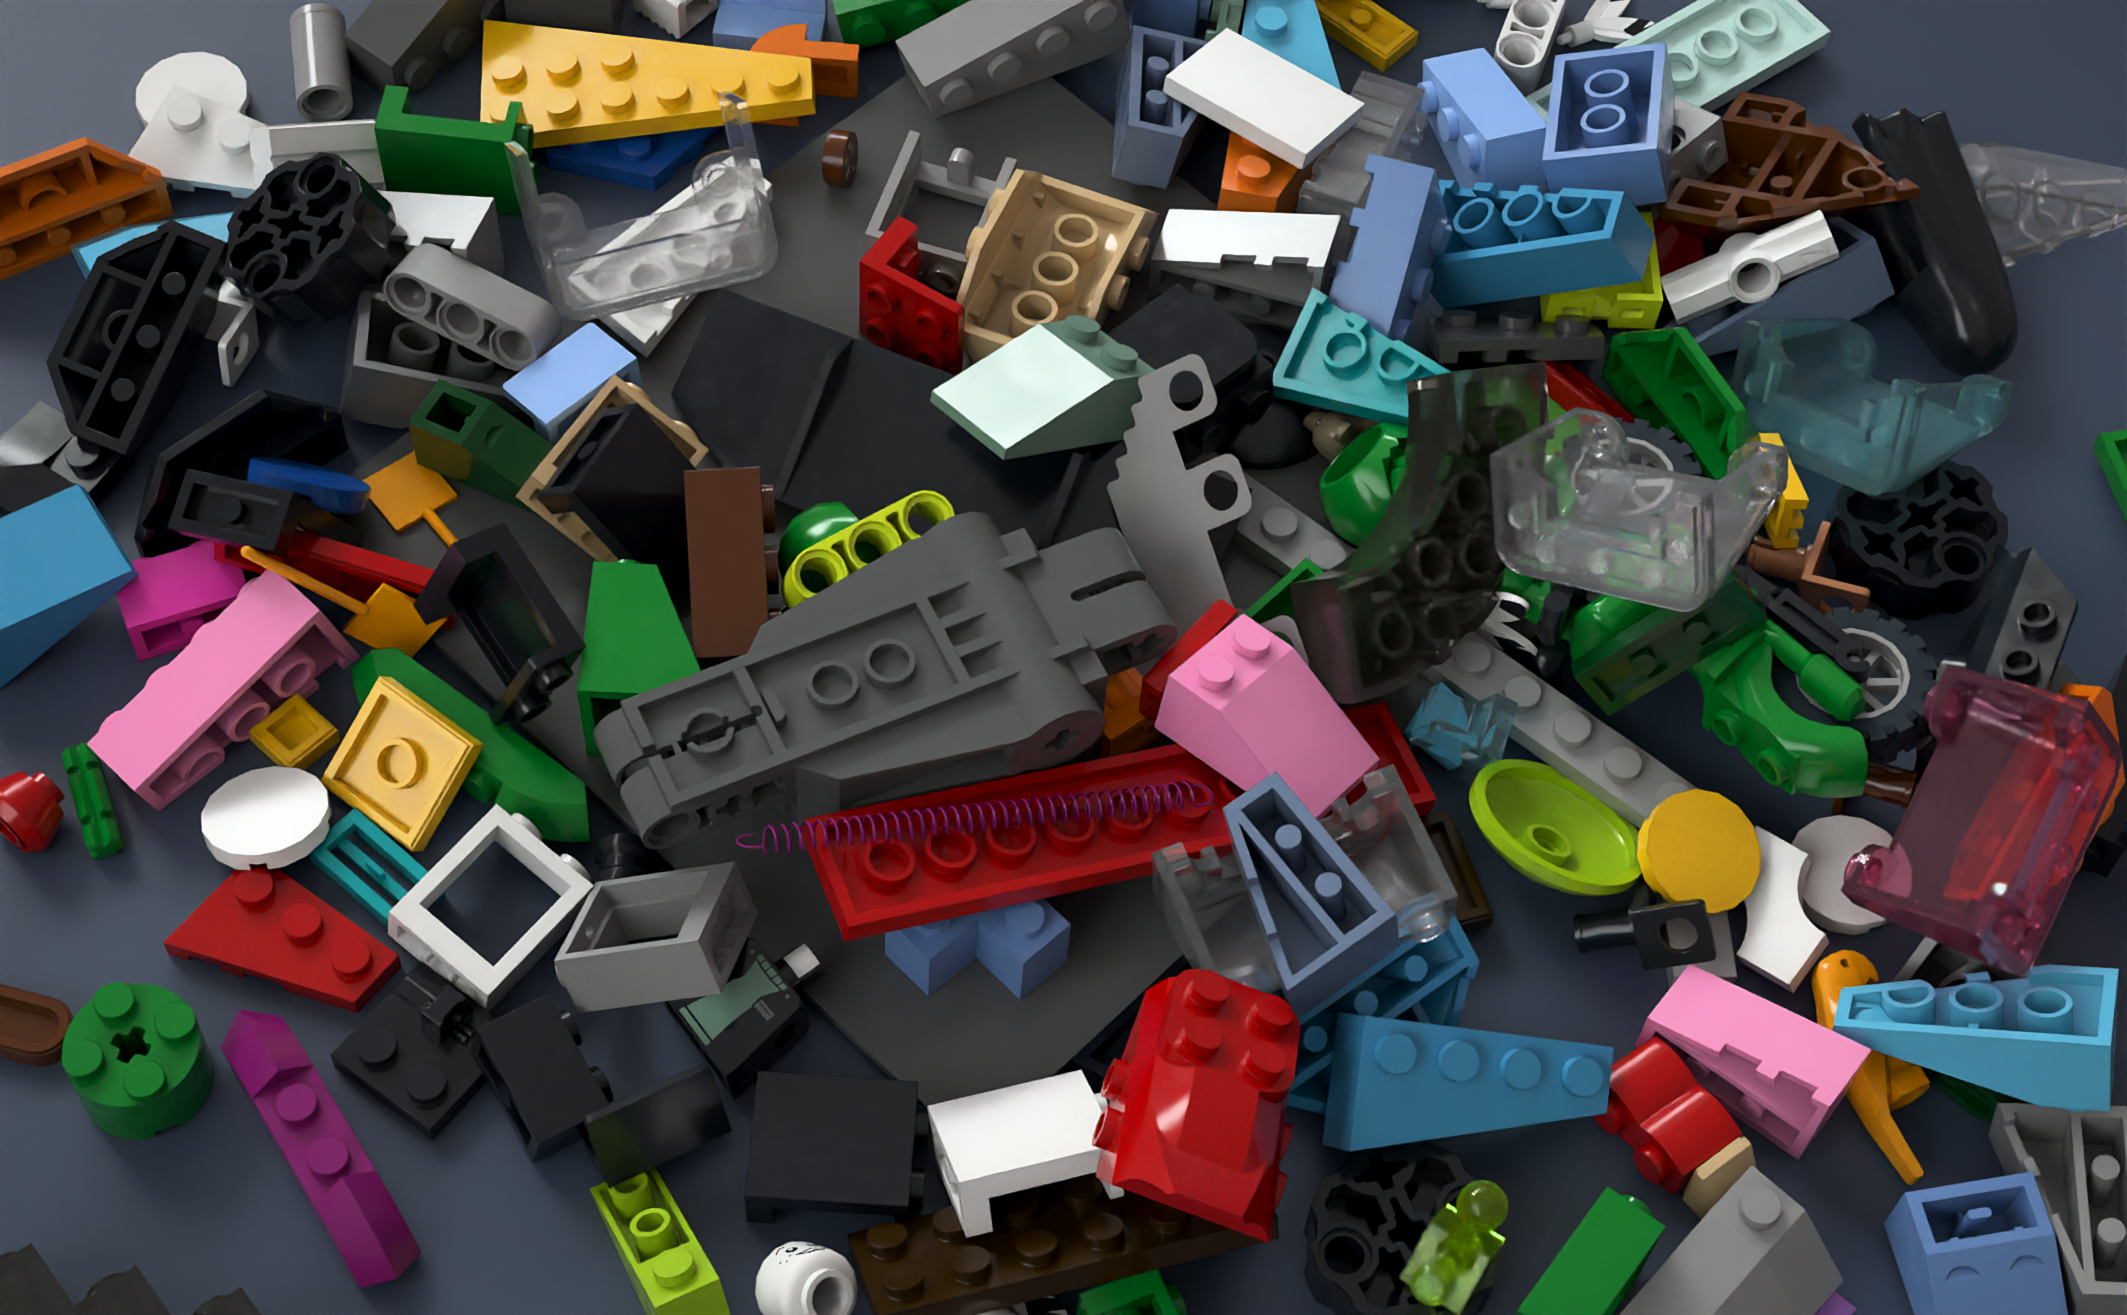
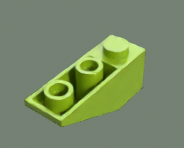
(659, 1248)

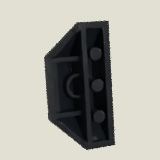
(136, 334)
(255, 427)

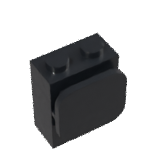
(1199, 325)

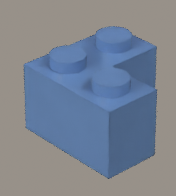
(1014, 942)

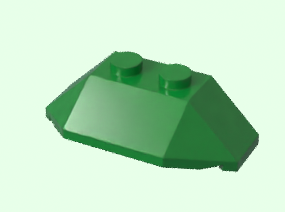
(1676, 386)

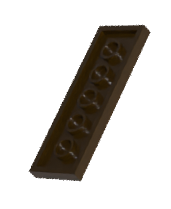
(1038, 1248)

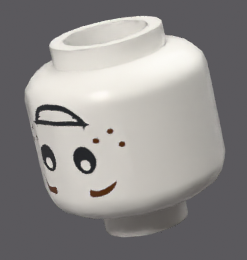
(806, 1281)

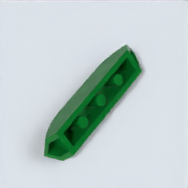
(508, 766)

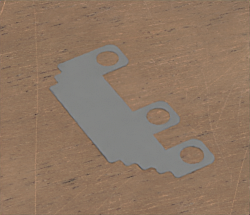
(1166, 508)

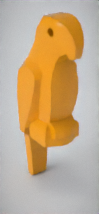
(1883, 1080)

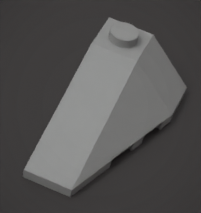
(1745, 1258)

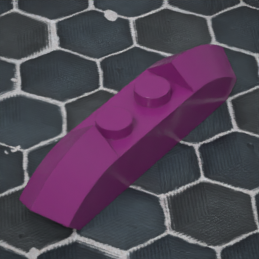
(319, 1148)

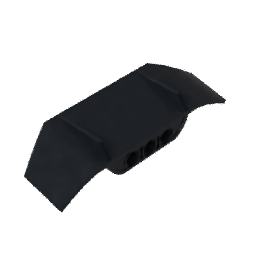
(859, 428)

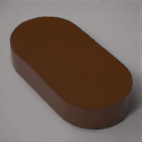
(32, 1026)

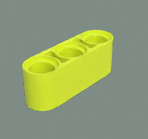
(884, 529)

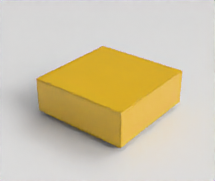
(294, 734)

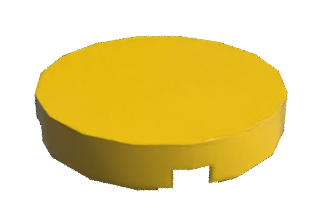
(1699, 850)

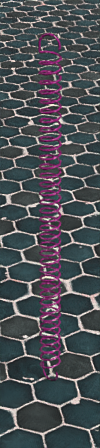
(982, 818)

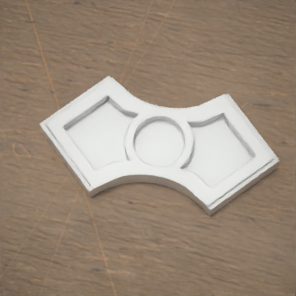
(1778, 934)

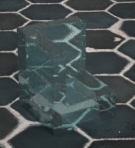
(1463, 730)

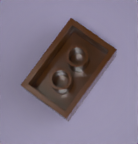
(728, 560)

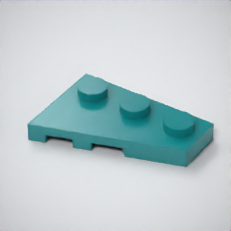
(1347, 365)

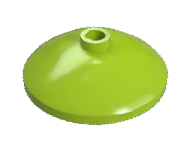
(1554, 829)

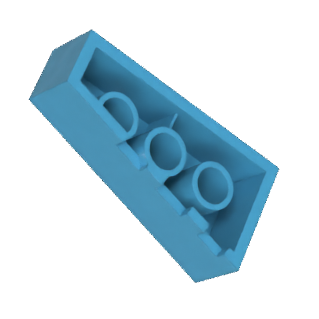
(1536, 243)
(1440, 1081)

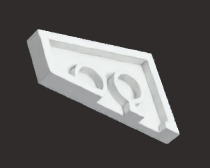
(199, 144)

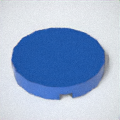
(319, 485)

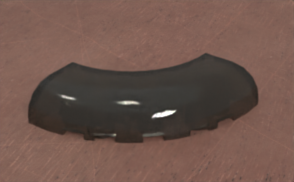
(1433, 555)

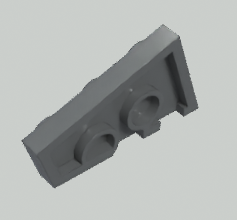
(1493, 340)

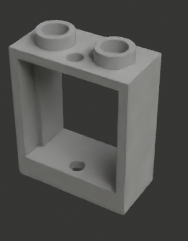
(700, 904)

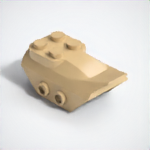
(1047, 257)

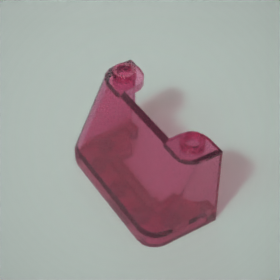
(1993, 819)

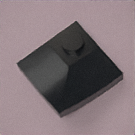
(45, 458)

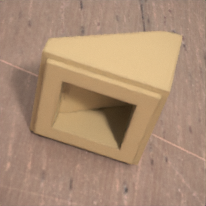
(1718, 1176)

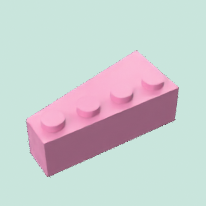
(220, 688)

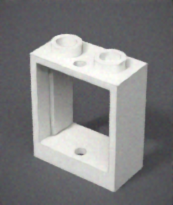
(448, 954)

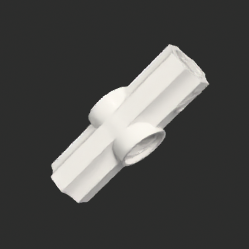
(1779, 256)

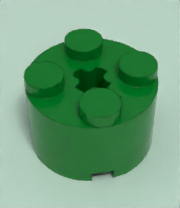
(137, 1060)

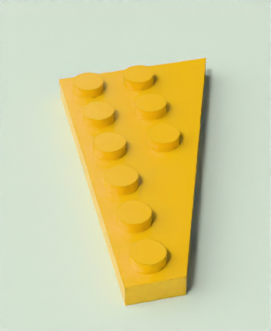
(624, 86)

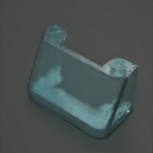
(1821, 397)

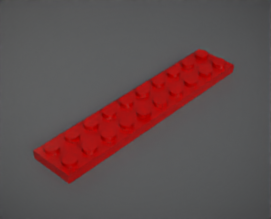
(955, 875)

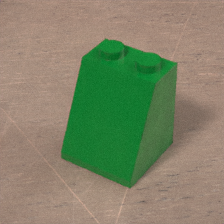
(629, 641)

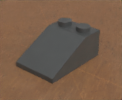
(398, 362)

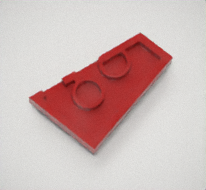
(287, 935)

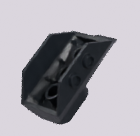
(2015, 633)

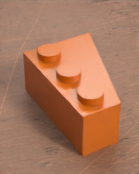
(1258, 179)

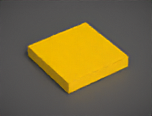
(401, 763)

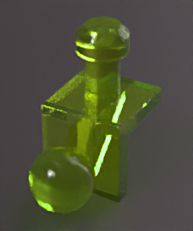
(1458, 1247)

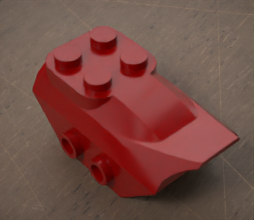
(1203, 1101)

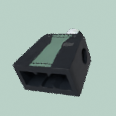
(752, 1017)

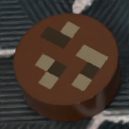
(840, 158)

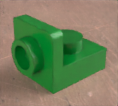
(1133, 1295)

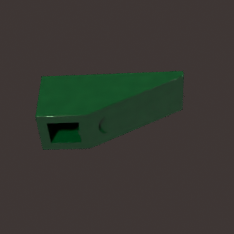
(476, 442)

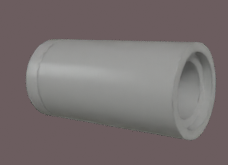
(320, 63)

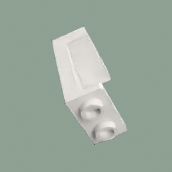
(1015, 1142)

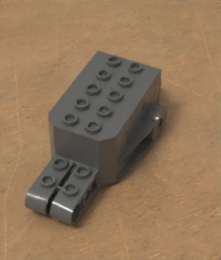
(895, 684)

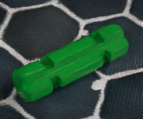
(92, 801)

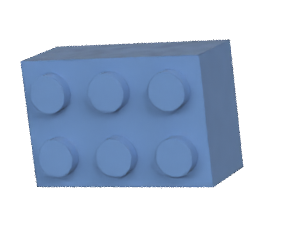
(1611, 122)

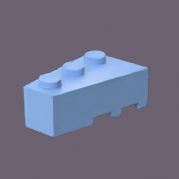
(1483, 122)

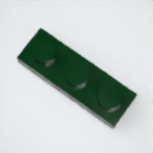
(1666, 645)

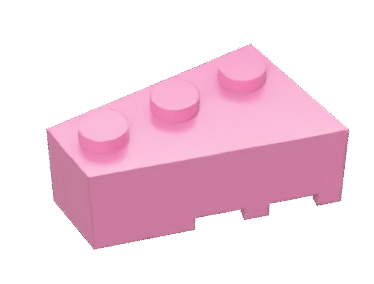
(1756, 1056)

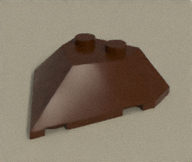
(1780, 173)

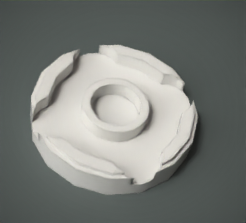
(197, 72)
(266, 818)
(1830, 846)

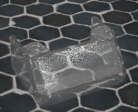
(661, 255)

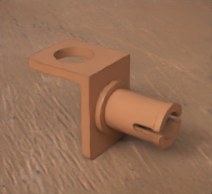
(1805, 569)

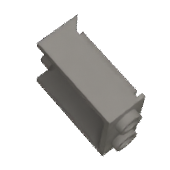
(938, 266)

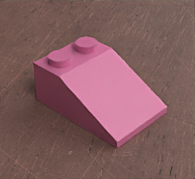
(1258, 710)

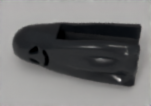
(1939, 244)

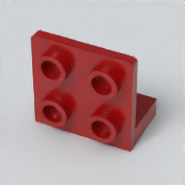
(902, 312)

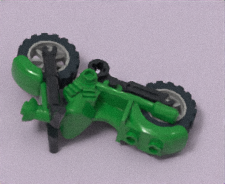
(1779, 692)

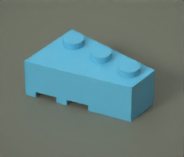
(1293, 33)

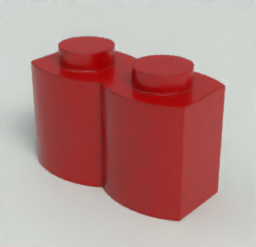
(1665, 1115)

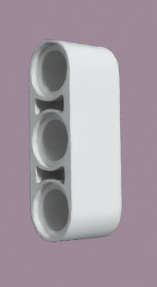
(1528, 40)

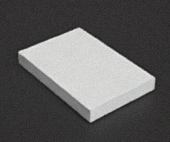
(1263, 98)

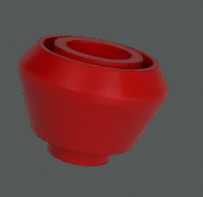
(29, 810)

